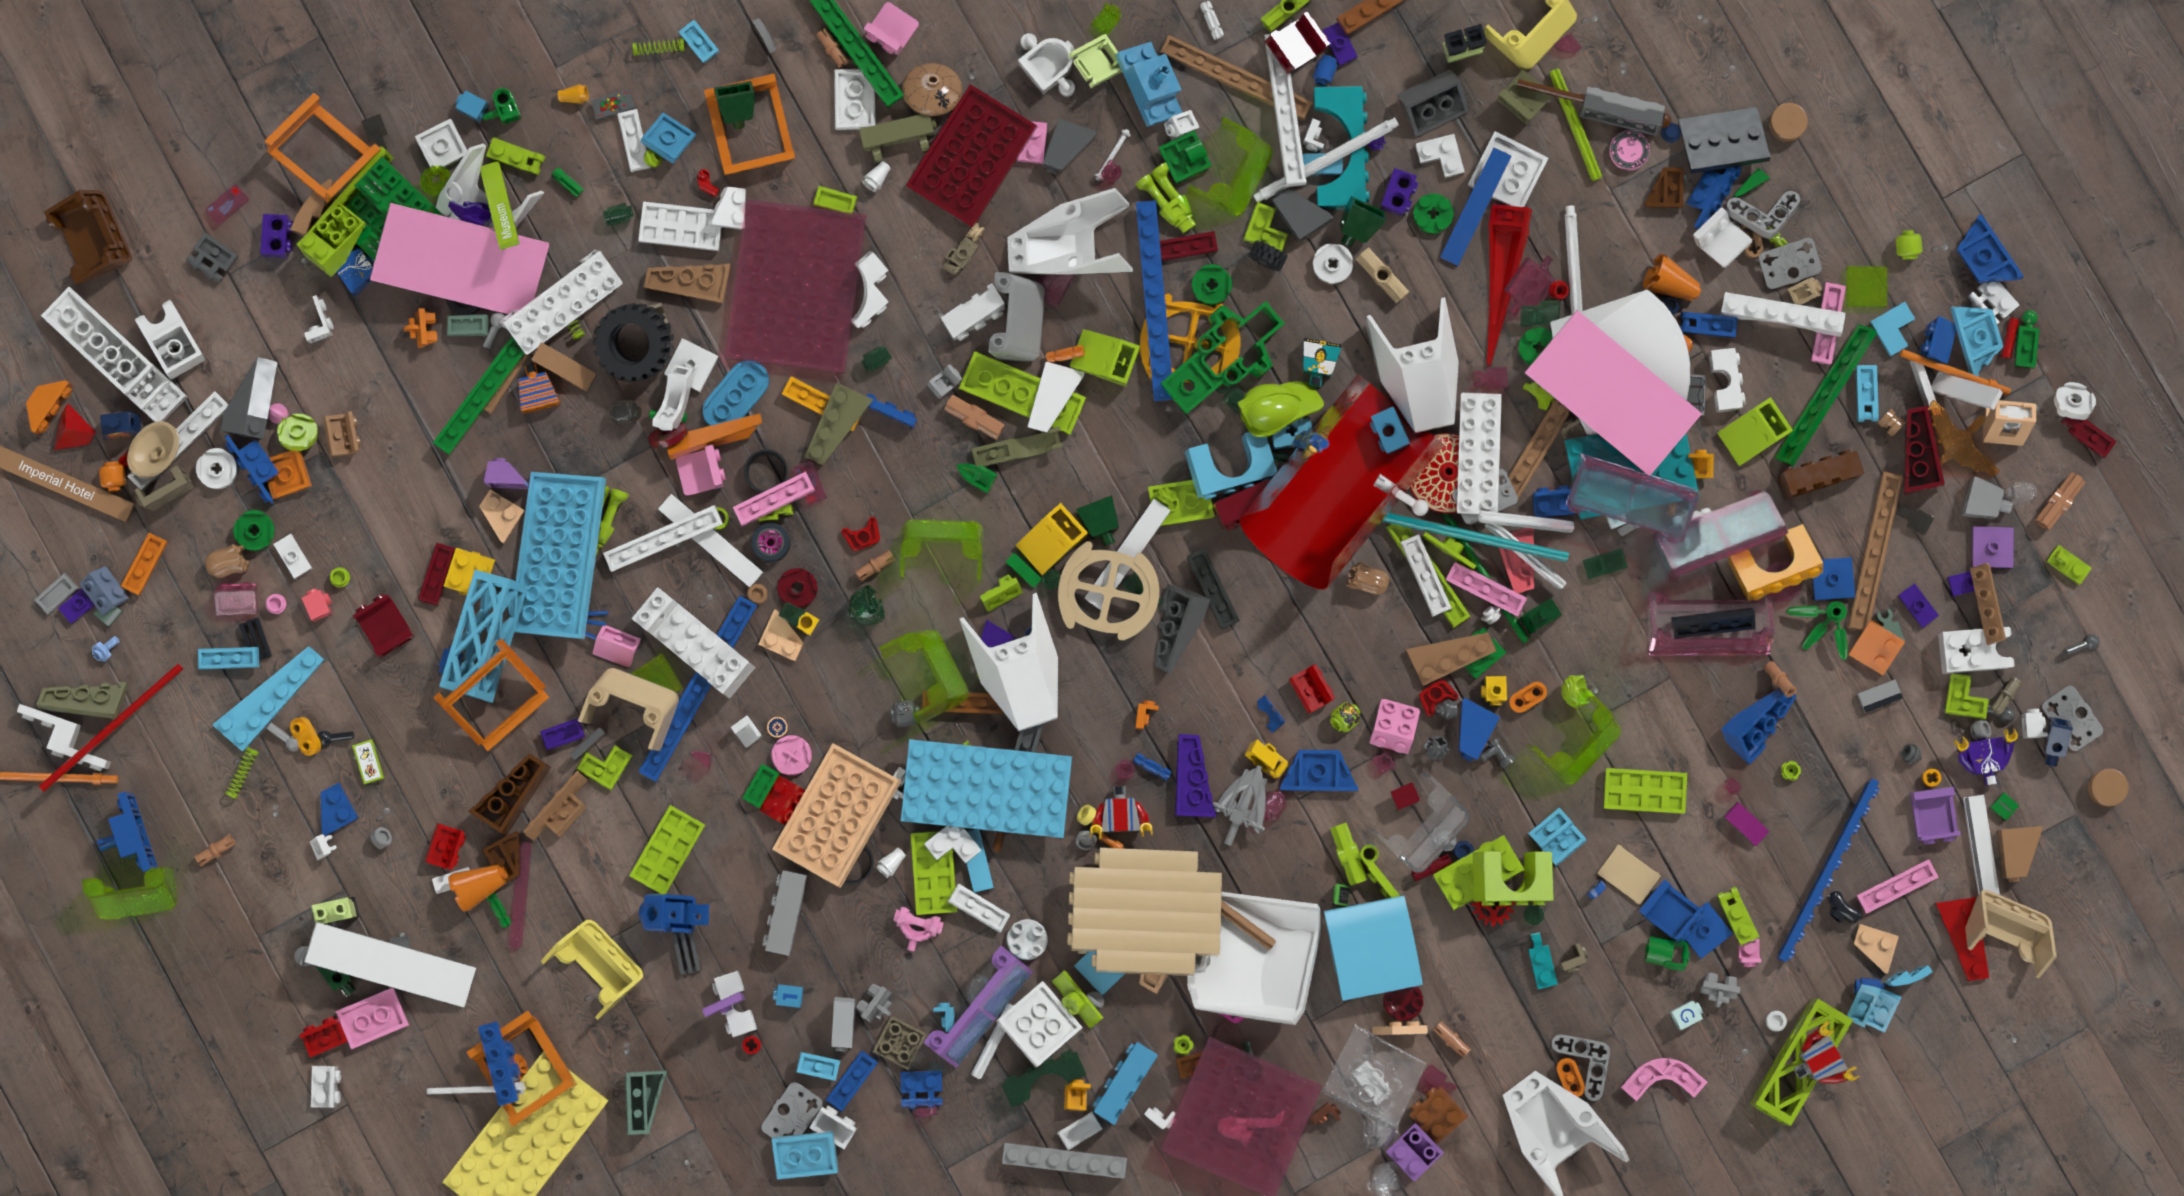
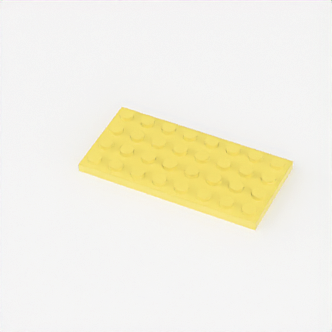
(525, 1156)

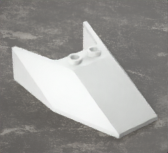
(464, 187)
(1065, 238)
(1420, 375)
(1020, 672)
(1554, 1126)

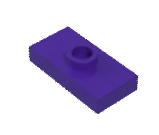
(1340, 44)
(1961, 583)
(1918, 605)
(76, 606)
(562, 734)

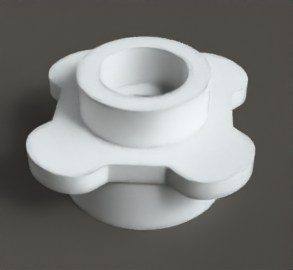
(1491, 615)

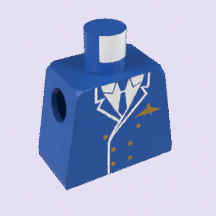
(356, 271)

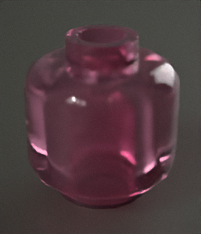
(1274, 805)

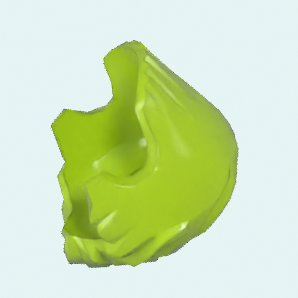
(1571, 692)

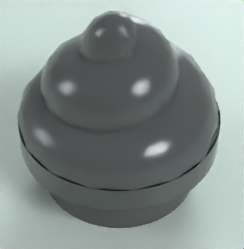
(1447, 709)
(1911, 754)

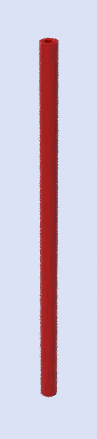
(110, 727)

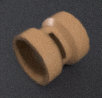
(1891, 422)

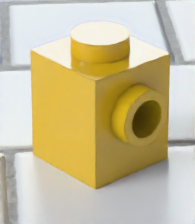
(1494, 690)

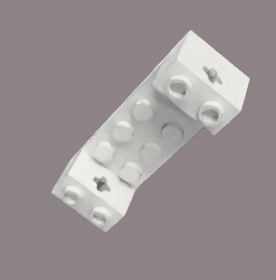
(693, 642)

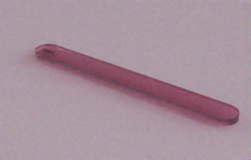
(520, 897)

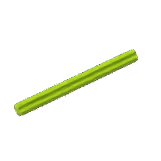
(1576, 127)

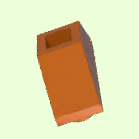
(46, 403)

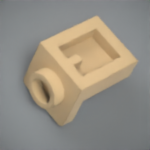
(1805, 291)

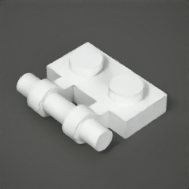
(1996, 296)

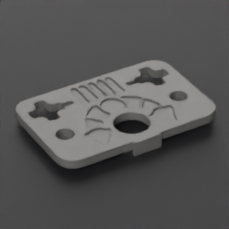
(1789, 257)
(1504, 499)
(2066, 710)
(797, 1116)

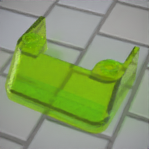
(1237, 196)
(967, 532)
(950, 687)
(1571, 769)

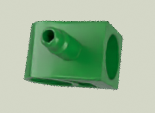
(507, 112)

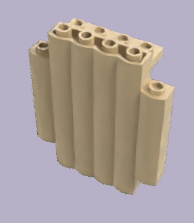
(1145, 912)

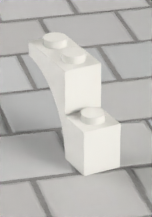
(873, 301)

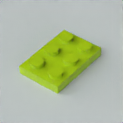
(1187, 504)

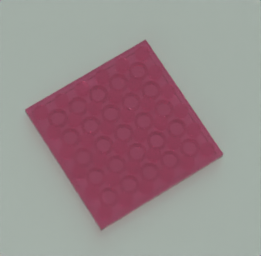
(1241, 1117)

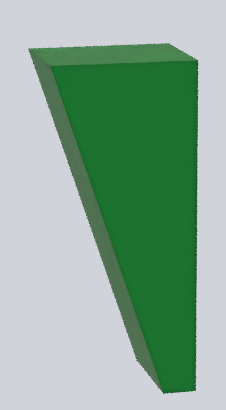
(1755, 180)
(1023, 570)

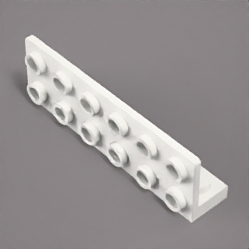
(562, 302)
(1479, 453)

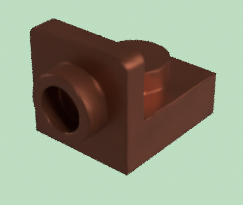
(1321, 1114)

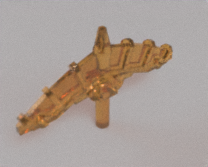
(1959, 443)

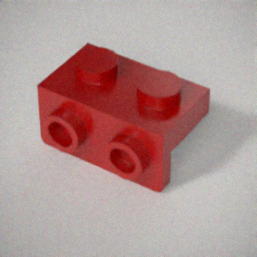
(1312, 688)
(782, 800)
(445, 846)
(323, 1037)

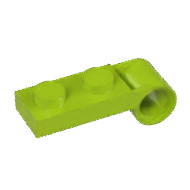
(1376, 875)

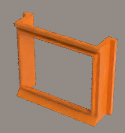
(759, 84)
(294, 122)
(515, 718)
(509, 1032)

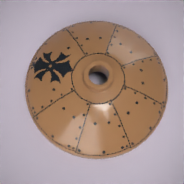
(929, 97)

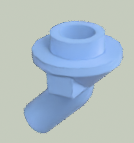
(101, 652)

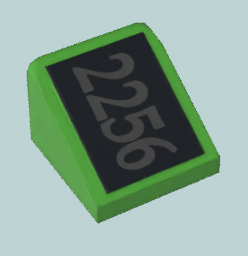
(1341, 895)

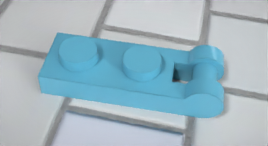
(1867, 392)

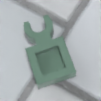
(1887, 623)

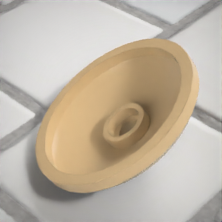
(153, 449)

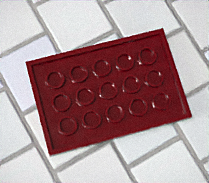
(971, 156)

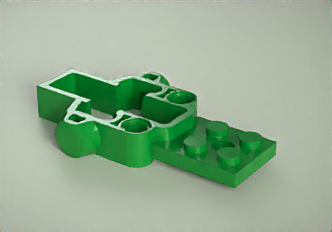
(1199, 372)

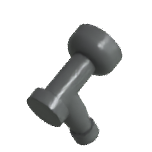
(1496, 748)

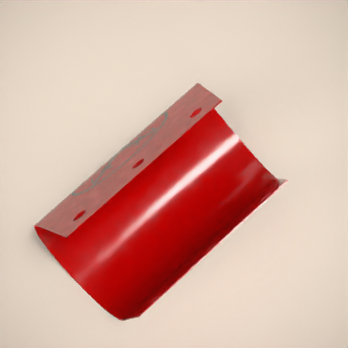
(1327, 504)

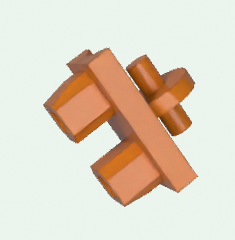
(422, 319)

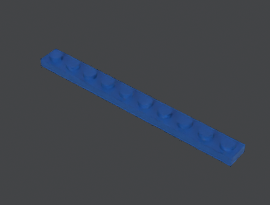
(1154, 296)
(696, 693)
(1824, 879)

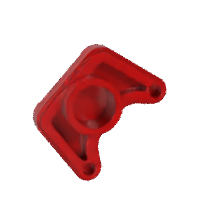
(864, 537)
(1434, 694)

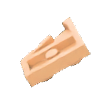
(501, 514)
(781, 638)
(1876, 945)
(1397, 1028)

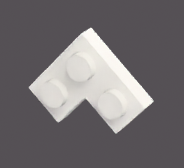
(1442, 149)
(953, 838)

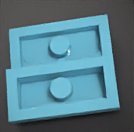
(1557, 836)
(1904, 977)
(1873, 1007)

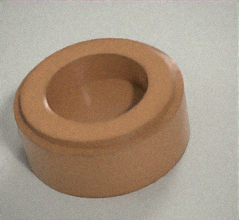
(757, 594)

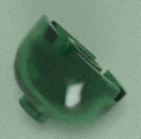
(865, 607)

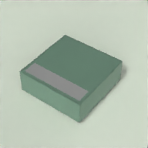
(110, 617)

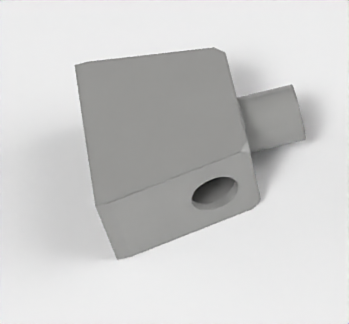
(1984, 500)

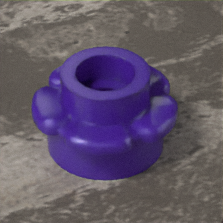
(1378, 143)

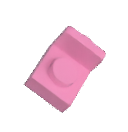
(1749, 954)

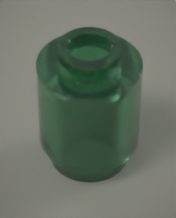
(618, 214)
(876, 358)

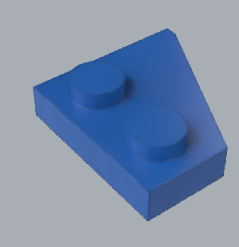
(335, 809)

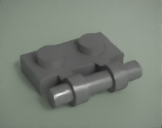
(216, 253)

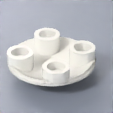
(1027, 939)

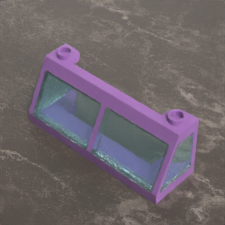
(983, 1010)

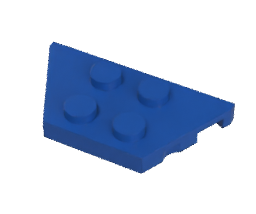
(1986, 255)
(1318, 772)

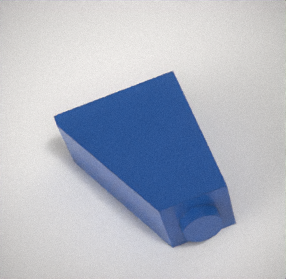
(1474, 729)

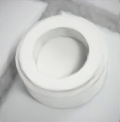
(1776, 1021)

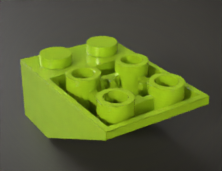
(332, 239)
(1106, 357)
(1755, 431)

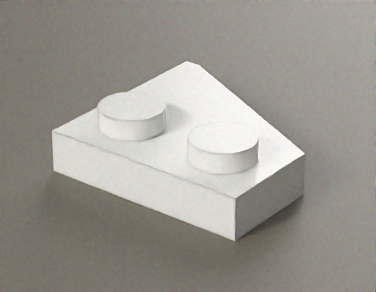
(729, 209)

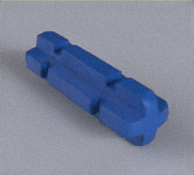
(1152, 766)

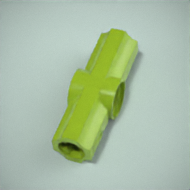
(1279, 15)
(1348, 854)

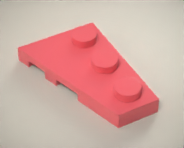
(1518, 571)

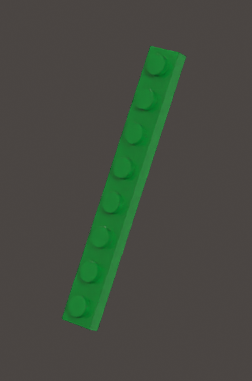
(858, 51)
(1825, 395)
(479, 397)

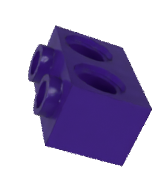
(1395, 191)
(270, 236)

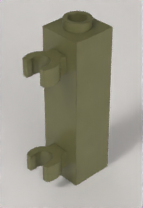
(897, 132)

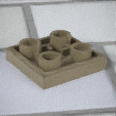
(899, 1042)

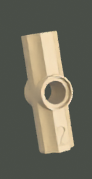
(1391, 285)

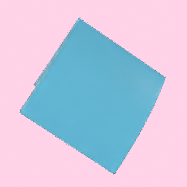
(1373, 948)

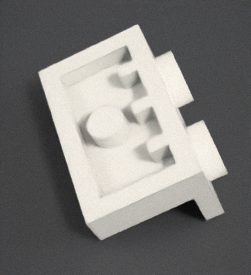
(324, 1086)

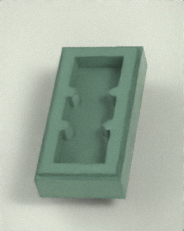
(467, 325)

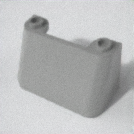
(1024, 319)

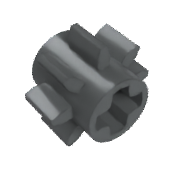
(1436, 748)

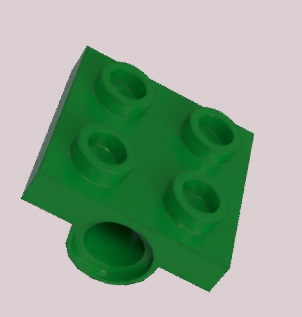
(1185, 157)

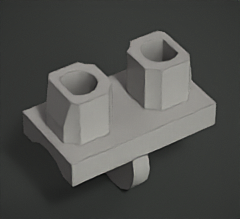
(1720, 992)
(878, 1005)

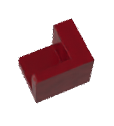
(1405, 796)

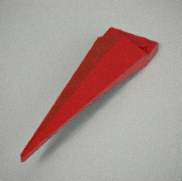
(1506, 247)

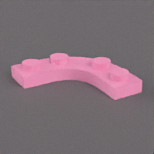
(1663, 1069)

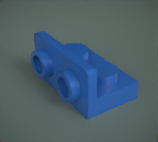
(1551, 503)

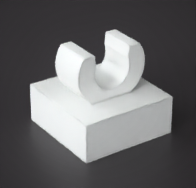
(320, 846)

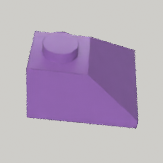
(503, 475)

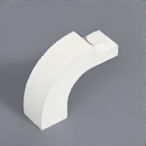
(675, 398)

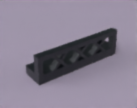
(1713, 623)

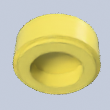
(1086, 814)

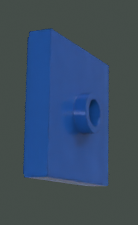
(1835, 581)
(1708, 933)

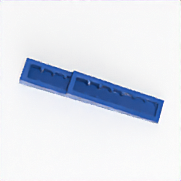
(1475, 206)

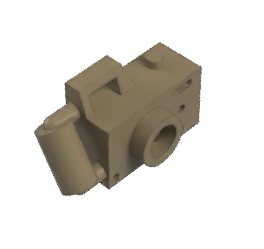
(961, 256)

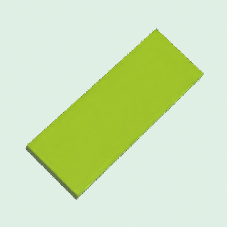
(1451, 548)
(1076, 1000)

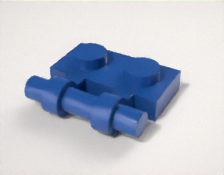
(921, 1082)

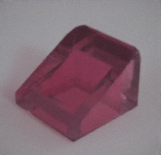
(703, 757)

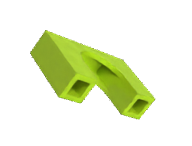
(1490, 887)

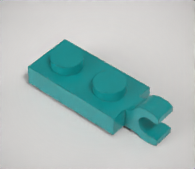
(1542, 963)

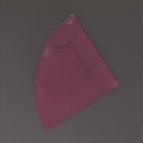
(1568, 44)

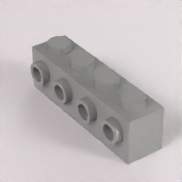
(786, 913)

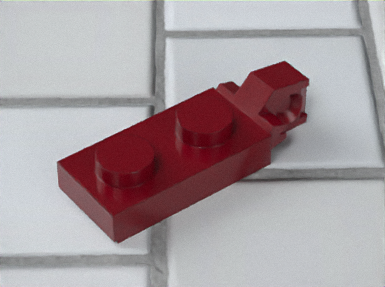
(2090, 435)

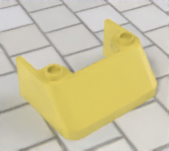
(1528, 50)
(601, 960)

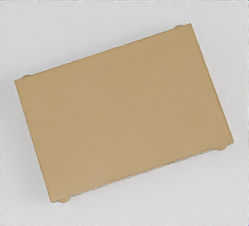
(1628, 874)

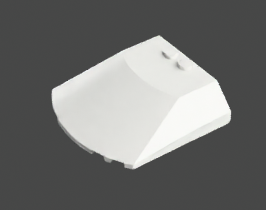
(1645, 331)
(1249, 977)

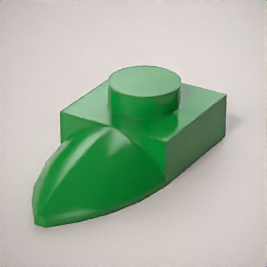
(978, 476)

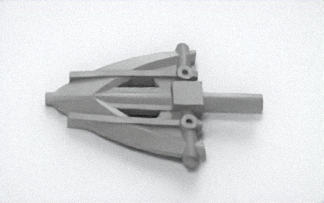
(1253, 785)

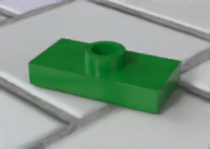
(760, 786)

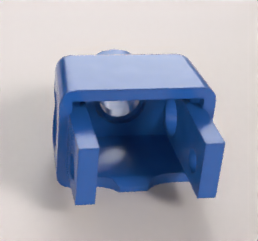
(659, 911)

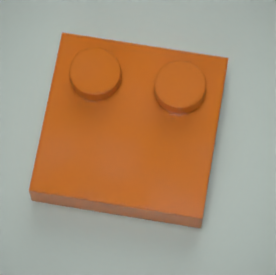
(292, 475)
(1876, 647)

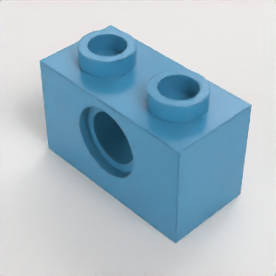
(1398, 439)

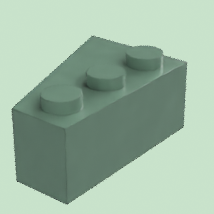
(641, 1099)

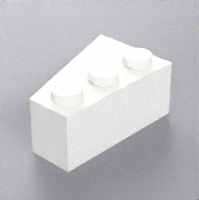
(974, 313)

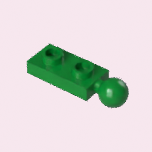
(2027, 341)

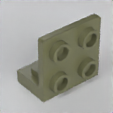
(1521, 101)

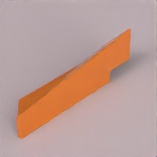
(715, 435)

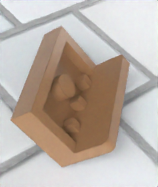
(341, 434)

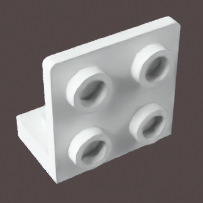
(1721, 238)

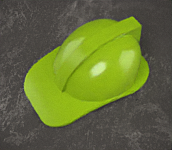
(1275, 406)

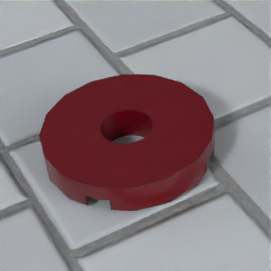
(667, 437)
(793, 576)

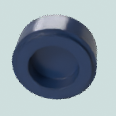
(1462, 849)

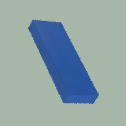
(851, 1081)

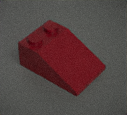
(1232, 508)

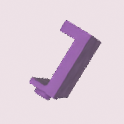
(1934, 815)

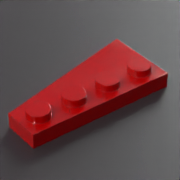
(1955, 918)

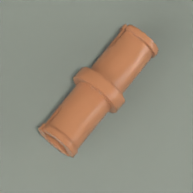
(832, 48)
(874, 565)
(1780, 679)
(215, 850)
(1451, 1039)

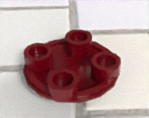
(1403, 1003)

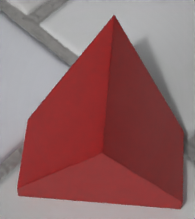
(72, 430)

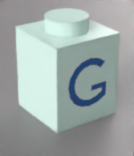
(1686, 1014)

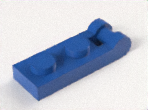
(1709, 324)
(889, 410)

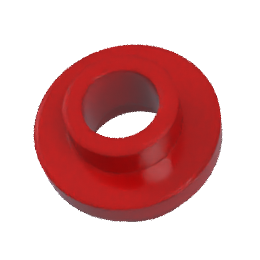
(1563, 290)

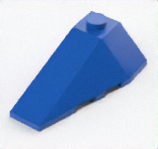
(1752, 726)

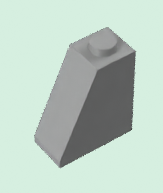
(843, 1023)

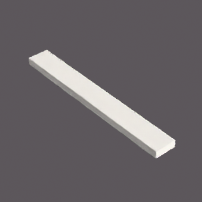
(1286, 122)

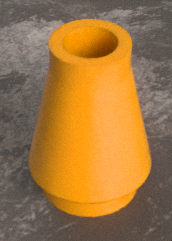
(574, 94)

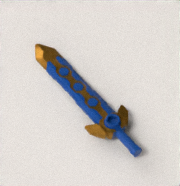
(1311, 441)

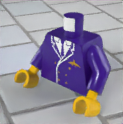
(1986, 755)

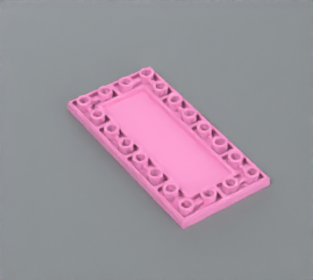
(457, 260)
(1613, 393)

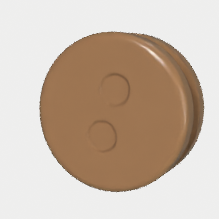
(1788, 122)
(2108, 787)

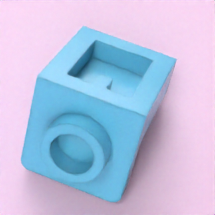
(948, 1019)

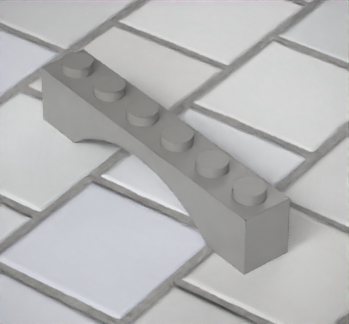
(1064, 1160)

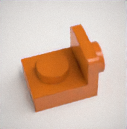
(1142, 717)

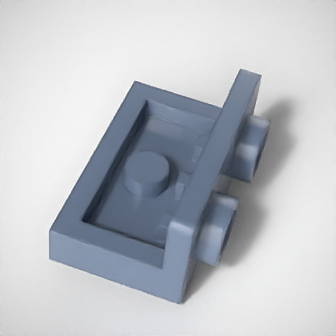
(103, 590)

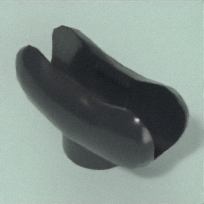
(1842, 910)

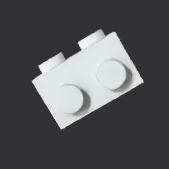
(829, 1121)

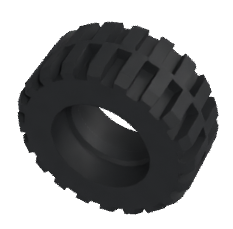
(609, 349)

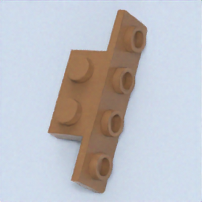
(1988, 604)
(560, 811)

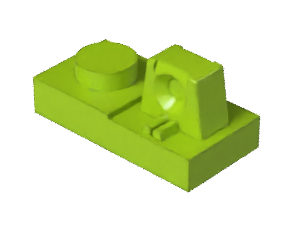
(2068, 564)
(1008, 589)

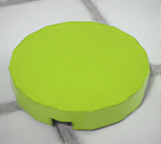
(297, 432)

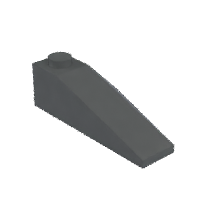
(250, 404)
(1181, 618)

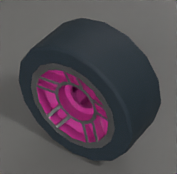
(765, 533)

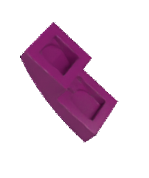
(1746, 823)

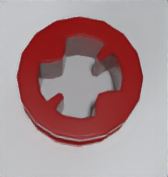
(756, 1041)

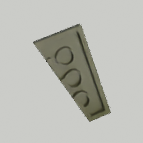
(838, 418)
(84, 700)

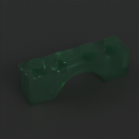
(1067, 1067)

